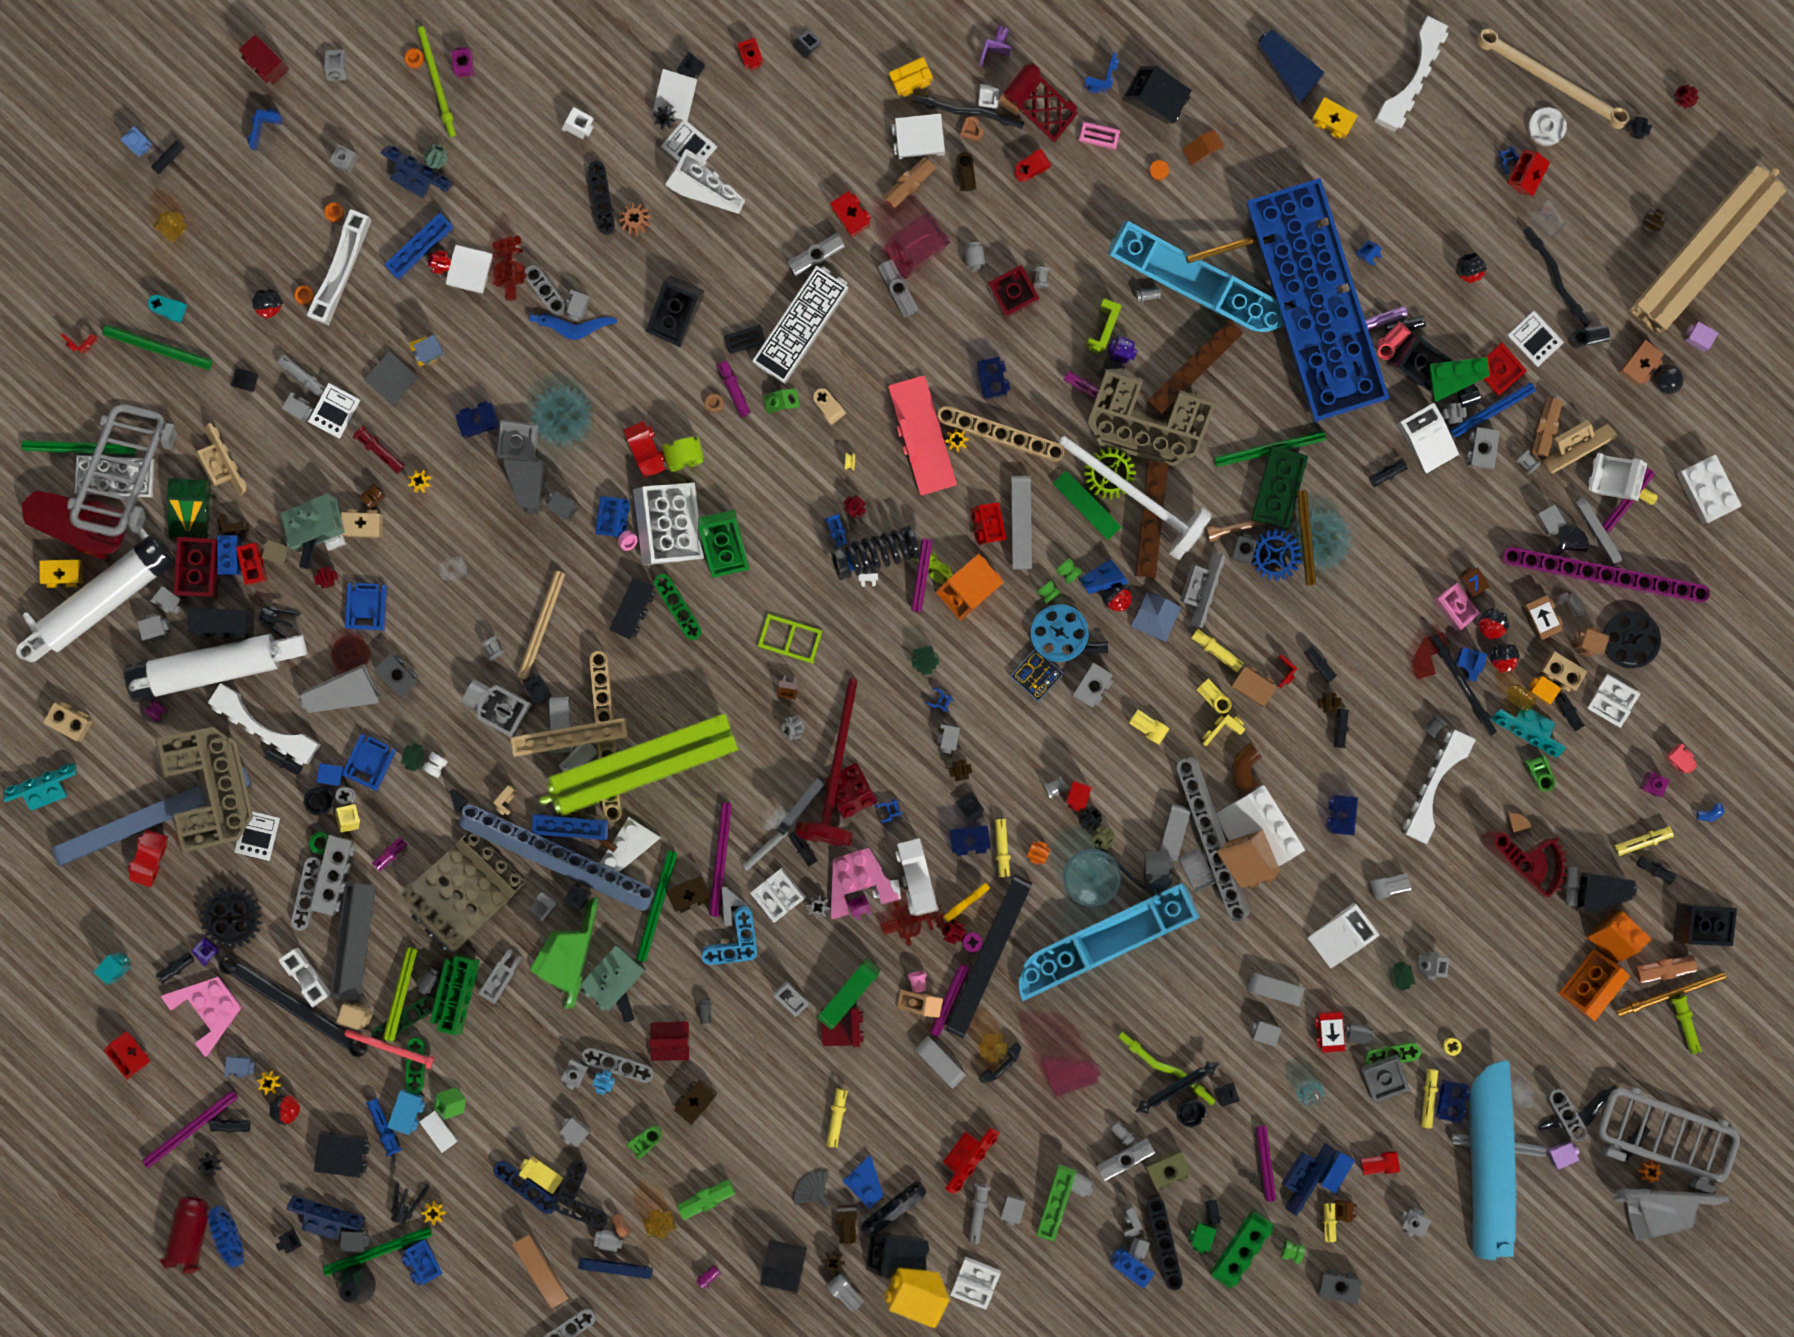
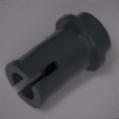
(1213, 1212)

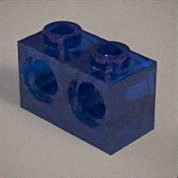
(988, 379)
(1446, 1100)

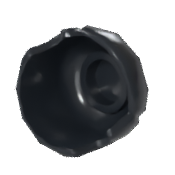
(1668, 379)
(318, 801)
(1191, 1112)

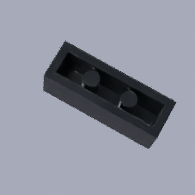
(632, 609)

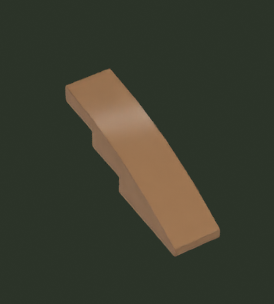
(540, 1271)

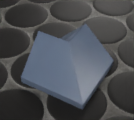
(1156, 616)

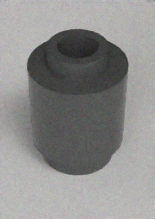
(428, 980)
(1358, 1033)

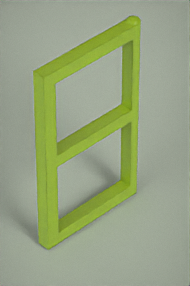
(794, 625)

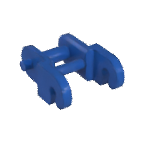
(1502, 154)
(940, 699)
(889, 811)

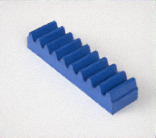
(419, 246)
(570, 826)

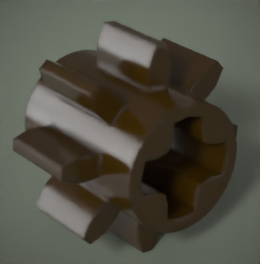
(1654, 220)
(1329, 702)
(960, 770)
(832, 1267)

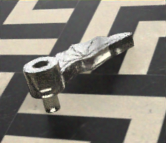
(1252, 1177)

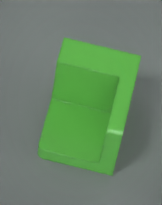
(449, 1103)

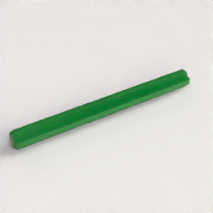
(157, 347)
(75, 447)
(1264, 449)
(656, 906)
(377, 1251)

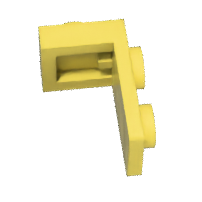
(1234, 723)
(540, 1174)

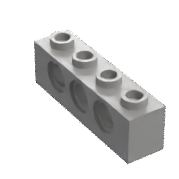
(320, 902)

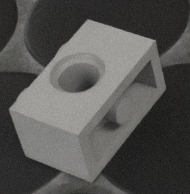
(1490, 440)
(1094, 673)

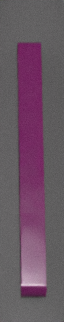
(1614, 575)

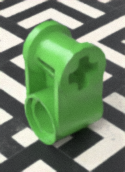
(1539, 772)
(642, 1143)

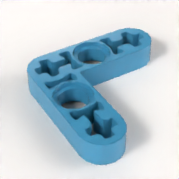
(743, 942)

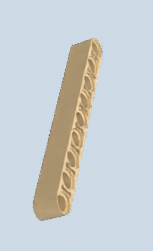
(598, 709)

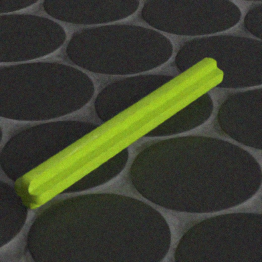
(400, 994)

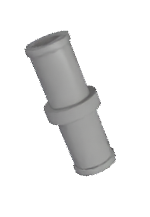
(1572, 886)

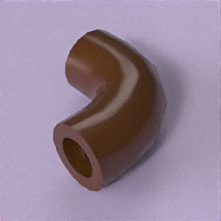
(1242, 768)

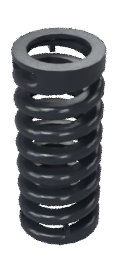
(905, 538)

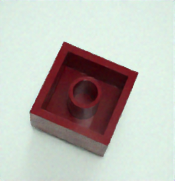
(267, 63)
(1013, 292)

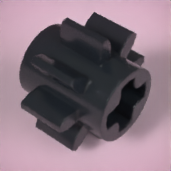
(661, 120)
(1639, 127)
(1090, 818)
(205, 1165)

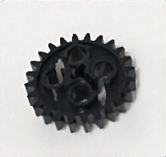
(233, 934)

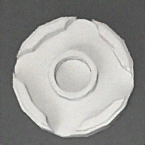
(1547, 126)

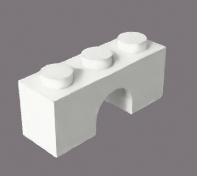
(310, 982)

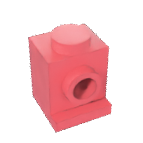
(1681, 759)

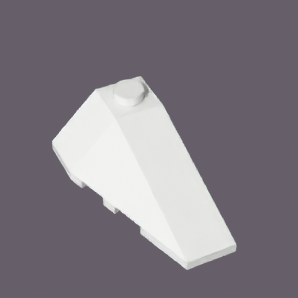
(697, 182)

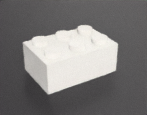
(1708, 489)

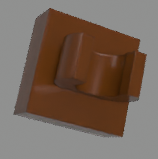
(787, 689)
(1344, 1210)

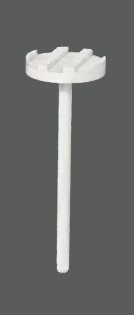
(1188, 532)

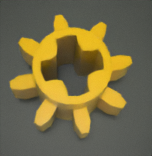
(960, 436)
(420, 486)
(271, 1087)
(429, 1216)

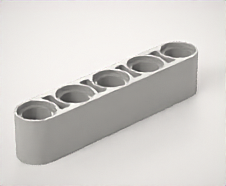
(1021, 522)

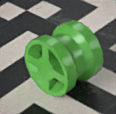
(1048, 591)

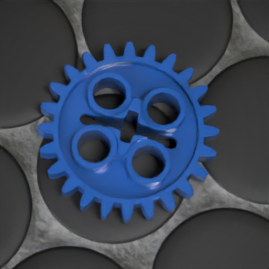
(226, 1236)

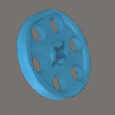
(1060, 641)

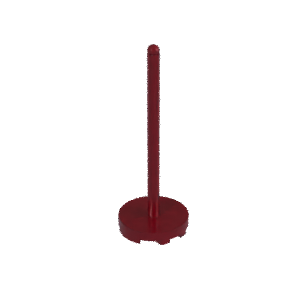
(824, 832)

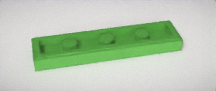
(1056, 1203)

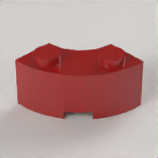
(644, 449)
(146, 862)

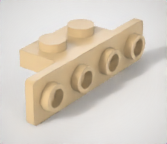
(1578, 443)
(217, 462)

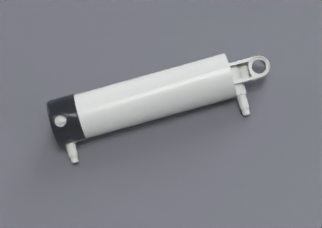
(97, 598)
(210, 665)

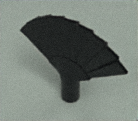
(1571, 539)

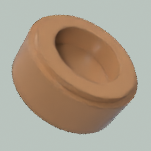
(714, 403)

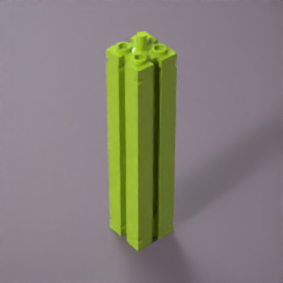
(640, 764)

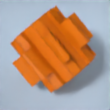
(1038, 852)
(1645, 1173)

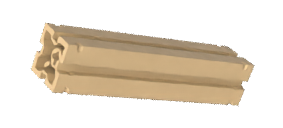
(1708, 249)

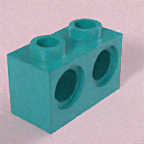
(113, 968)

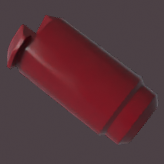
(186, 1234)

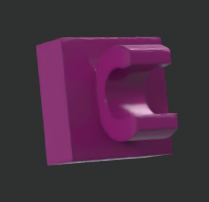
(859, 906)

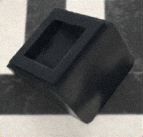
(806, 44)
(244, 380)
(458, 800)

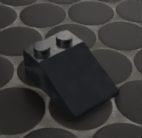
(674, 310)
(1414, 358)
(1704, 924)

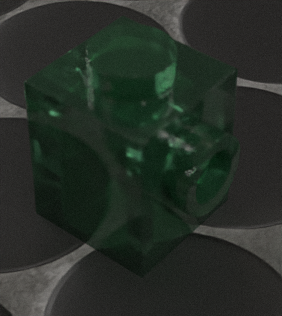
(924, 660)
(414, 756)
(1402, 976)

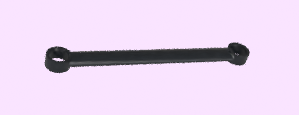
(290, 1004)

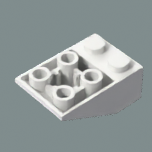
(1428, 438)
(1343, 935)

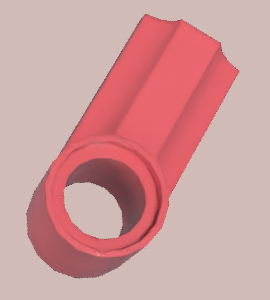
(1393, 339)

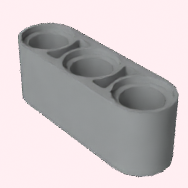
(550, 298)
(560, 717)
(1174, 830)
(1275, 989)
(940, 1062)
(1574, 1121)

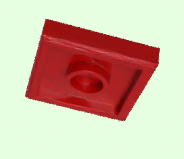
(1503, 369)

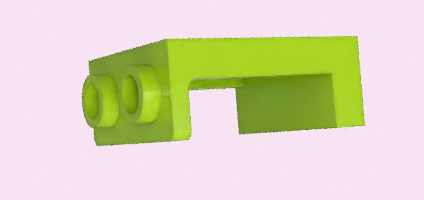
(1112, 309)

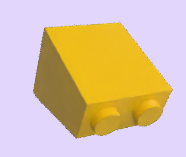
(917, 1296)

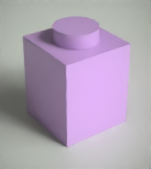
(1700, 336)
(1563, 1154)

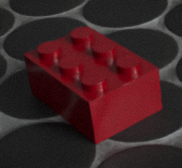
(196, 567)

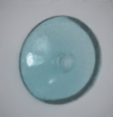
(1106, 879)

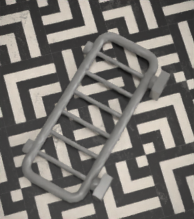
(135, 519)
(1616, 1145)

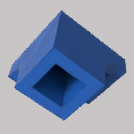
(1471, 662)

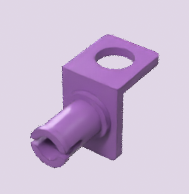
(997, 45)

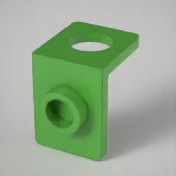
(779, 400)

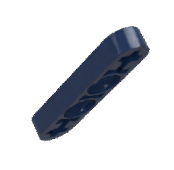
(523, 1189)
(616, 1268)

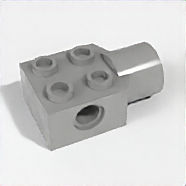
(496, 707)

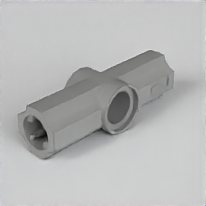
(827, 247)
(904, 299)
(1113, 1165)

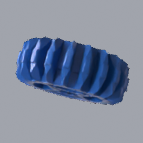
(1272, 548)

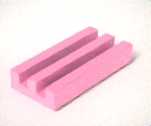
(1097, 135)

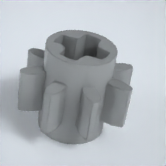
(1454, 413)
(792, 728)
(817, 912)

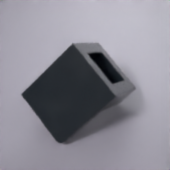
(690, 66)

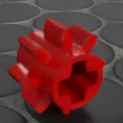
(439, 262)

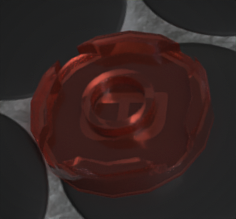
(350, 653)

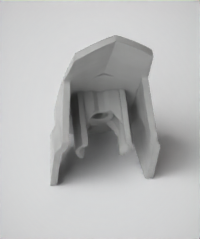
(1663, 1211)

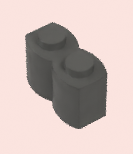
(1157, 870)

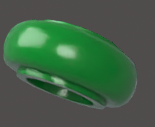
(312, 842)

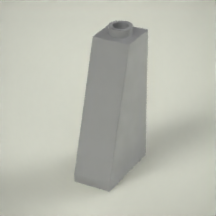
(342, 691)

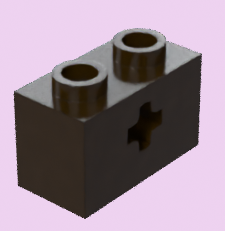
(696, 885)
(692, 1112)

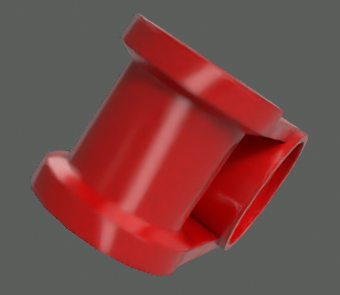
(1034, 163)

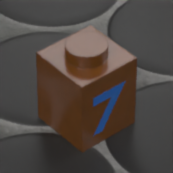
(1473, 581)

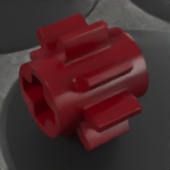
(1686, 96)
(854, 506)
(325, 577)
(953, 932)

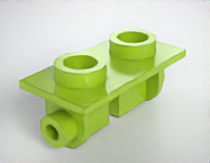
(941, 571)

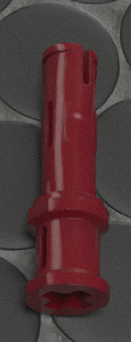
(372, 443)

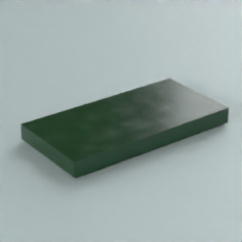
(1279, 487)

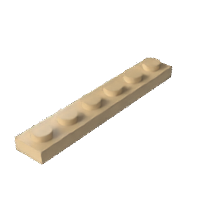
(569, 737)

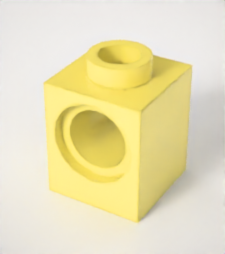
(347, 818)

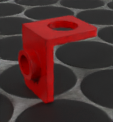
(84, 347)
(1289, 677)

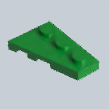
(1456, 375)

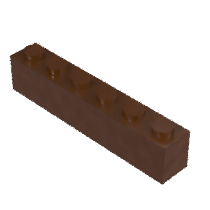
(1195, 367)
(1150, 523)

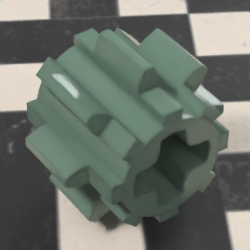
(435, 156)

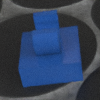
(1368, 252)

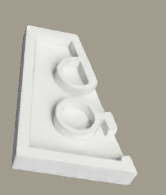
(631, 843)

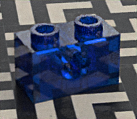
(487, 422)
(1347, 824)
(959, 835)

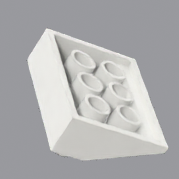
(668, 523)
(1259, 812)

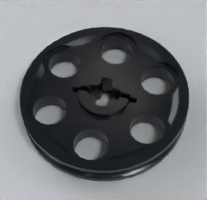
(1640, 642)

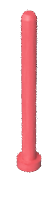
(428, 1061)

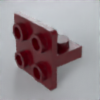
(669, 1041)

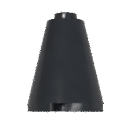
(356, 1285)

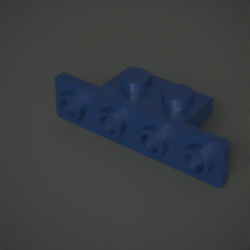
(414, 175)
(1305, 1175)
(324, 1219)

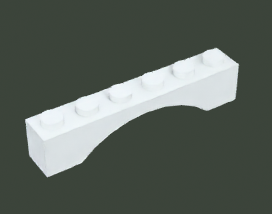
(1428, 39)
(350, 242)
(231, 703)
(1421, 823)

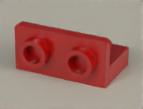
(988, 523)

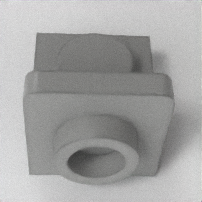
(335, 65)
(1131, 1218)

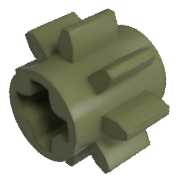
(1103, 837)

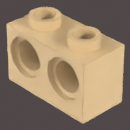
(1564, 668)
(66, 726)
(354, 1015)

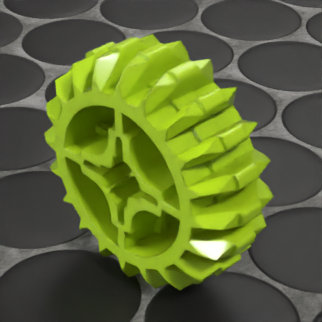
(1118, 459)

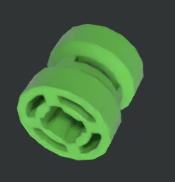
(1068, 571)
(1293, 1252)

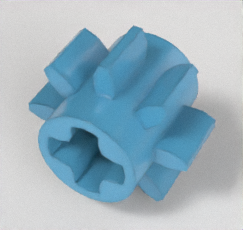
(603, 1082)

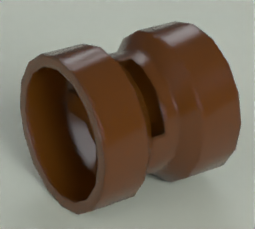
(375, 492)

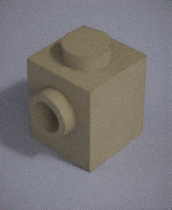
(276, 551)

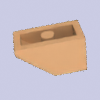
(919, 1003)

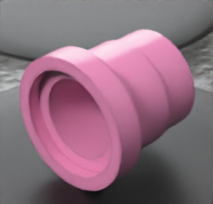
(917, 981)

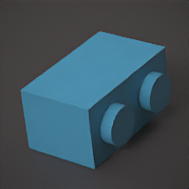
(406, 1112)

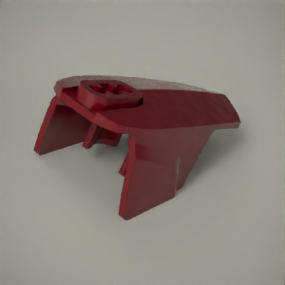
(51, 516)

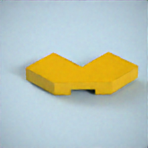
(957, 909)

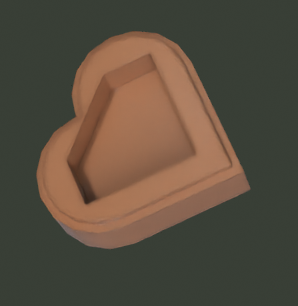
(971, 129)
(620, 1225)

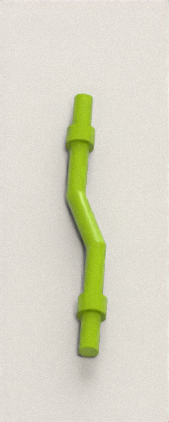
(1135, 1047)

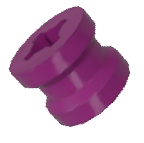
(155, 710)
(971, 940)

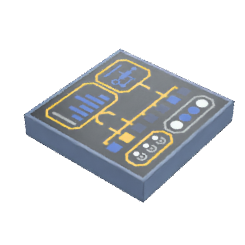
(1036, 675)

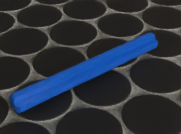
(1492, 410)

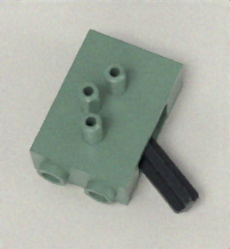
(311, 525)
(612, 980)

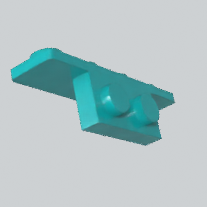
(1532, 728)
(43, 789)

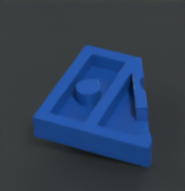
(1102, 577)
(865, 1183)

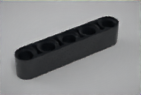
(1168, 1251)

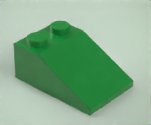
(723, 543)

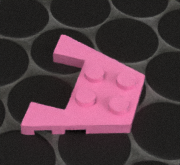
(855, 873)
(213, 1004)

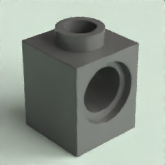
(1238, 555)
(354, 1241)

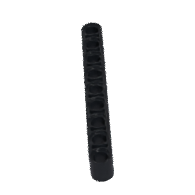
(989, 956)

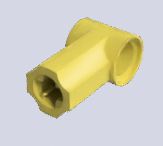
(1213, 695)
(1151, 728)

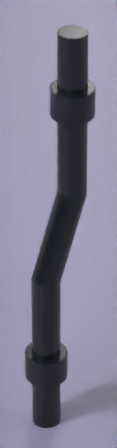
(1004, 119)
(1576, 309)
(1444, 653)

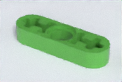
(1406, 1047)

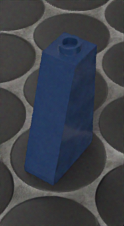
(1289, 65)

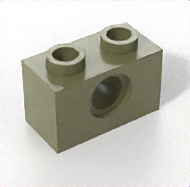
(1157, 1167)

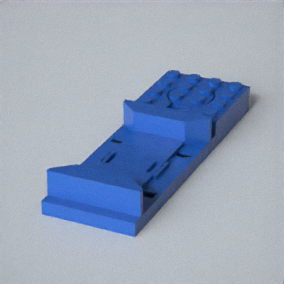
(1325, 327)

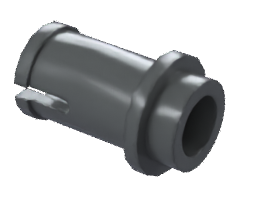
(705, 1011)

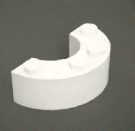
(916, 878)

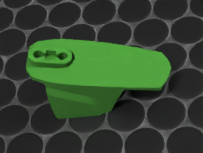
(564, 956)

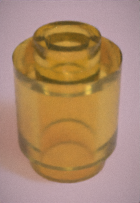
(1521, 697)

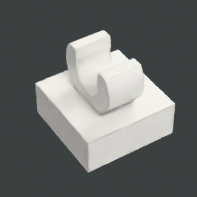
(335, 542)
(871, 576)

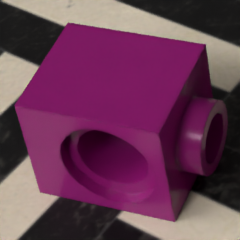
(464, 70)
(1654, 784)

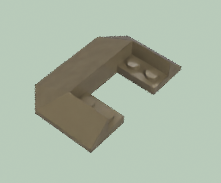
(1145, 434)
(221, 782)

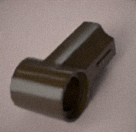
(966, 173)
(847, 1217)

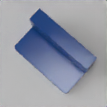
(1336, 1171)

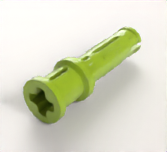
(1684, 1015)

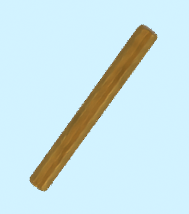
(1306, 538)

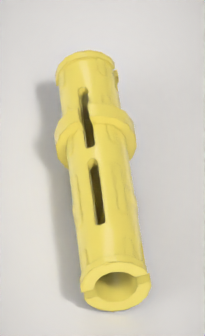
(1213, 647)
(1665, 833)
(1002, 848)
(1429, 1098)
(838, 1109)

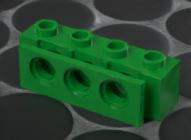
(454, 994)
(1253, 1222)

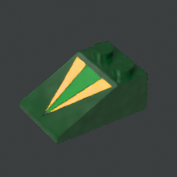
(188, 507)

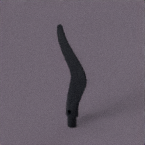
(1140, 884)
(1586, 1115)

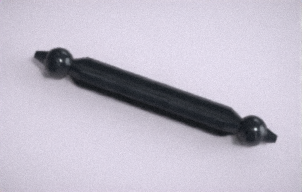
(1177, 1087)

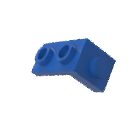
(1094, 85)
(269, 116)
(1131, 1267)

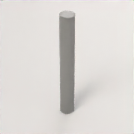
(763, 851)

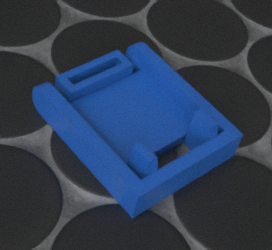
(366, 603)
(370, 758)

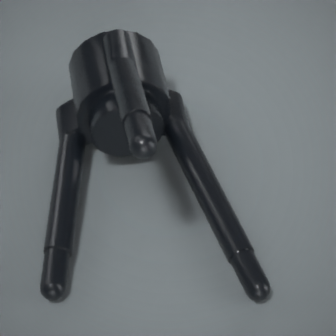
(270, 616)
(400, 1211)

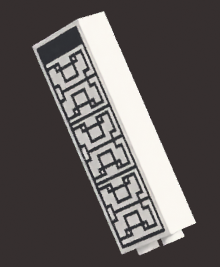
(801, 324)

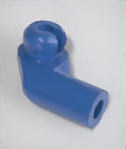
(1711, 816)

